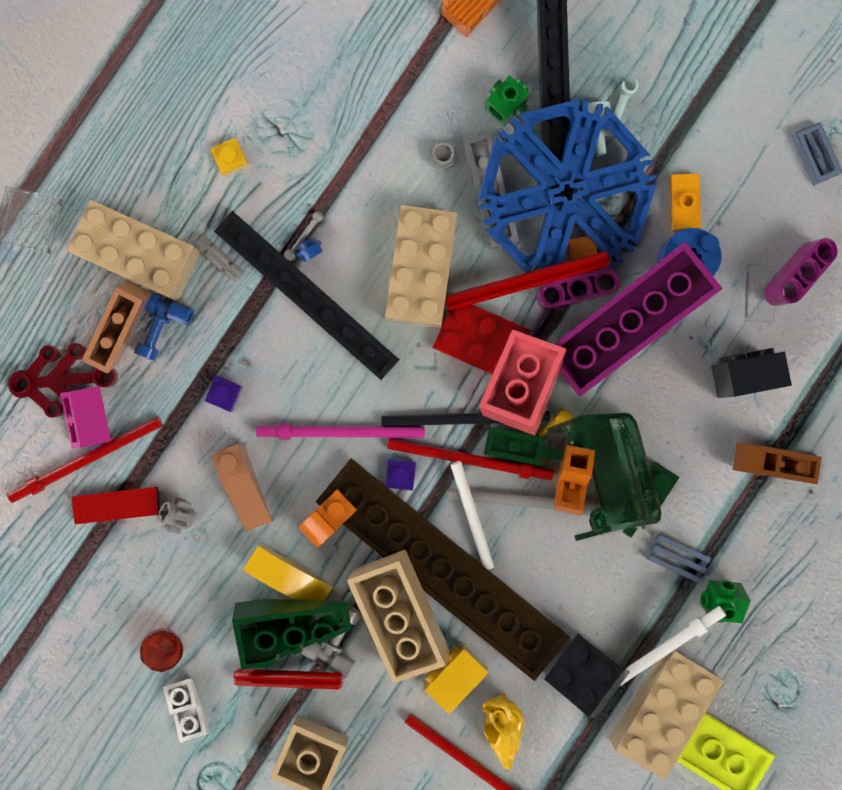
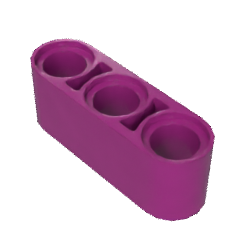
(812, 260)
(591, 287)

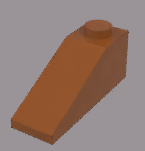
(777, 463)

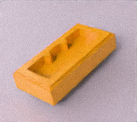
(685, 201)

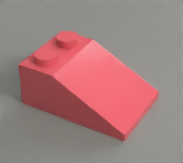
(522, 382)

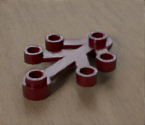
(56, 378)

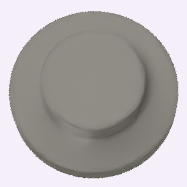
(443, 155)

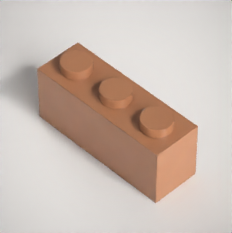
(116, 326)

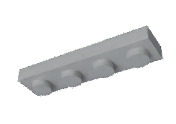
(478, 153)

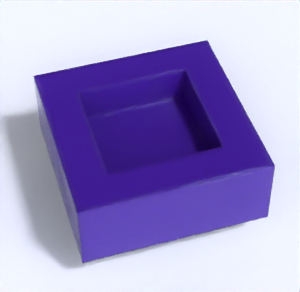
(223, 393)
(400, 474)

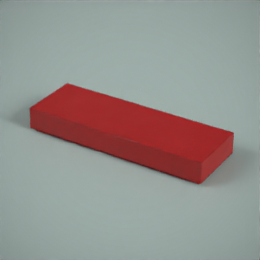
(116, 505)

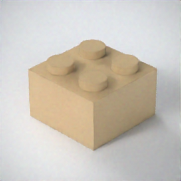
(309, 756)

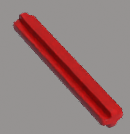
(288, 679)

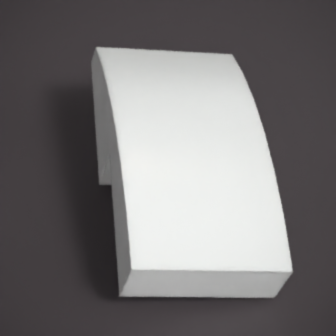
(187, 710)

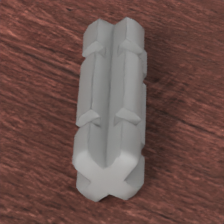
(218, 258)

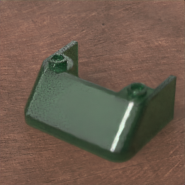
(619, 472)

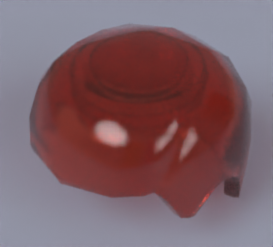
(161, 650)

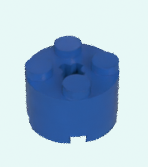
(702, 244)

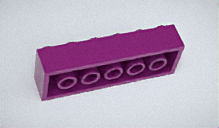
(635, 318)

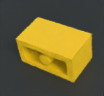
(456, 679)

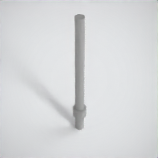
(517, 500)

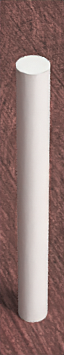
(472, 515)

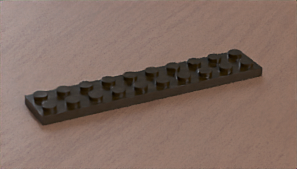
(448, 572)

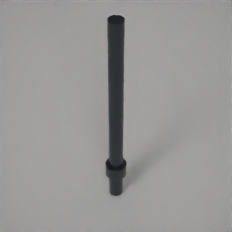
(442, 419)

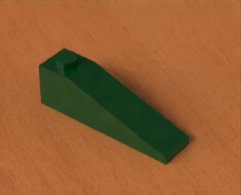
(278, 627)

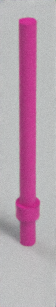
(286, 431)

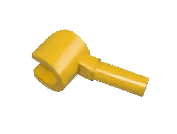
(561, 416)

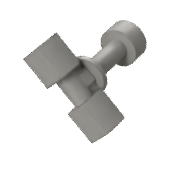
(331, 650)

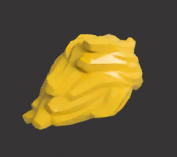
(503, 728)

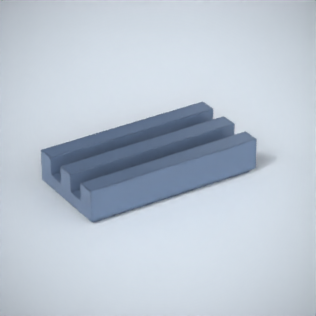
(816, 153)
(700, 569)

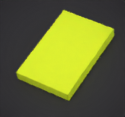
(725, 756)

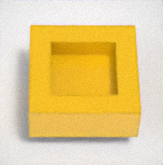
(229, 156)

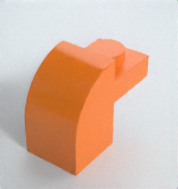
(572, 479)
(327, 518)

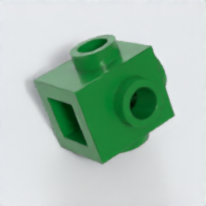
(507, 100)
(727, 595)

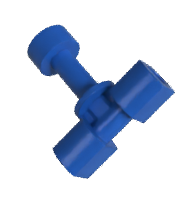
(161, 313)

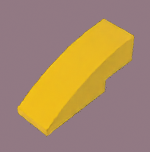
(286, 575)

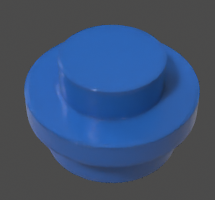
(309, 249)

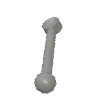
(290, 253)

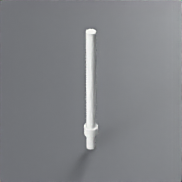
(697, 626)

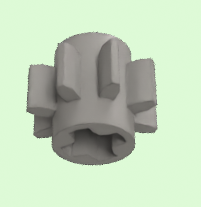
(176, 515)

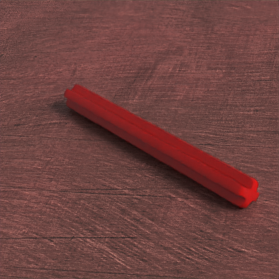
(527, 280)

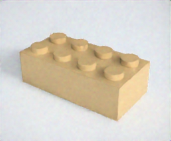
(133, 250)
(420, 266)
(399, 616)
(665, 712)

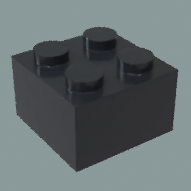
(758, 373)
(586, 675)

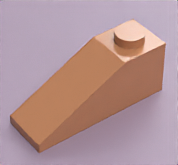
(242, 486)

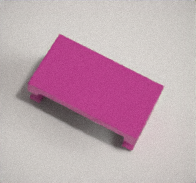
(85, 417)

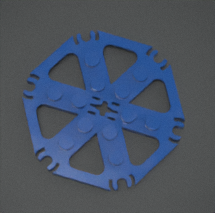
(574, 165)

